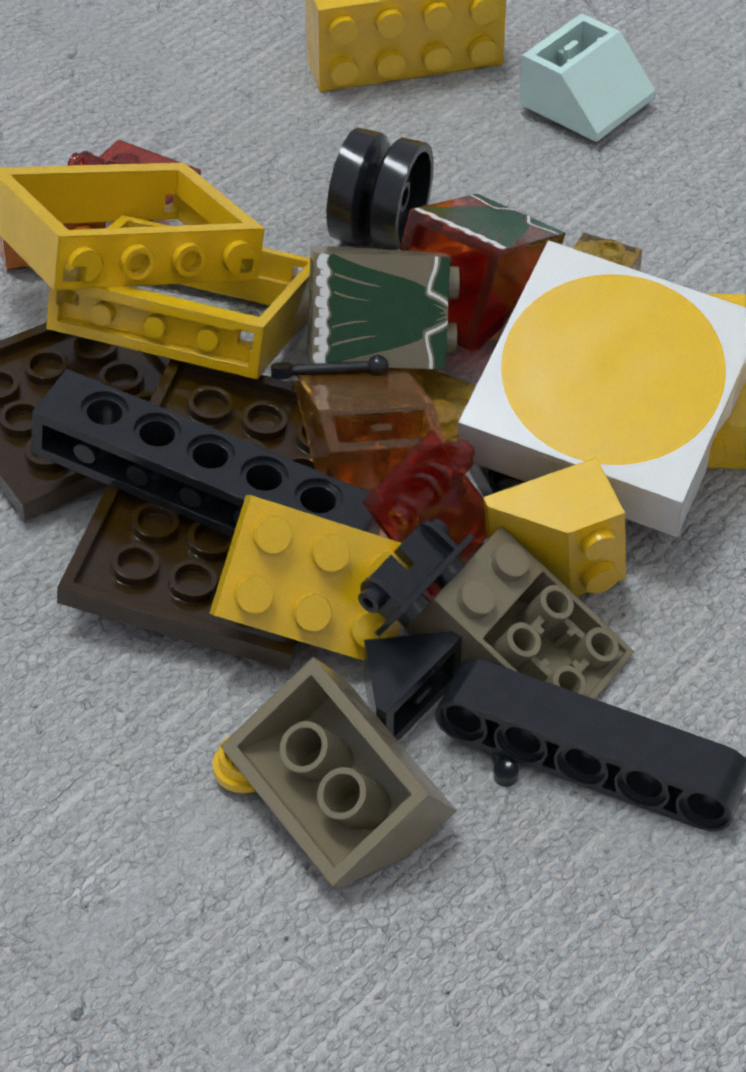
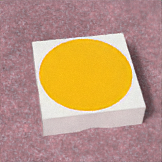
(613, 373)

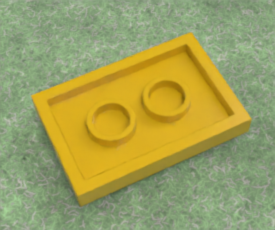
(302, 577)

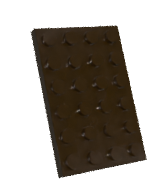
(165, 568)

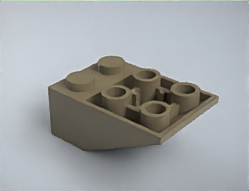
(524, 620)

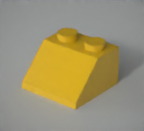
(567, 524)

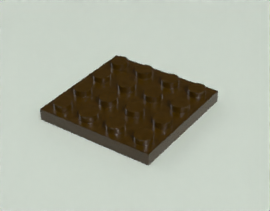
(28, 370)

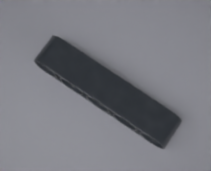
(593, 744)

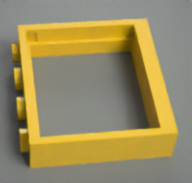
(212, 245)
(188, 328)

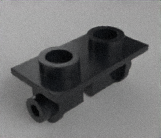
(398, 591)

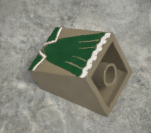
(381, 305)

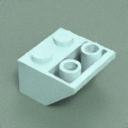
(584, 78)

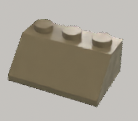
(336, 776)

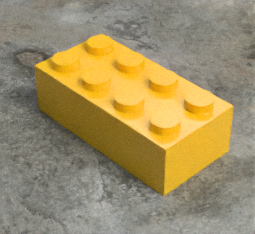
(400, 39)

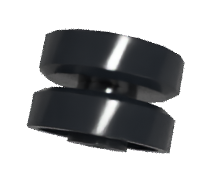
(377, 187)

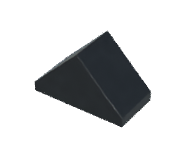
(408, 676)

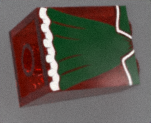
(493, 253)

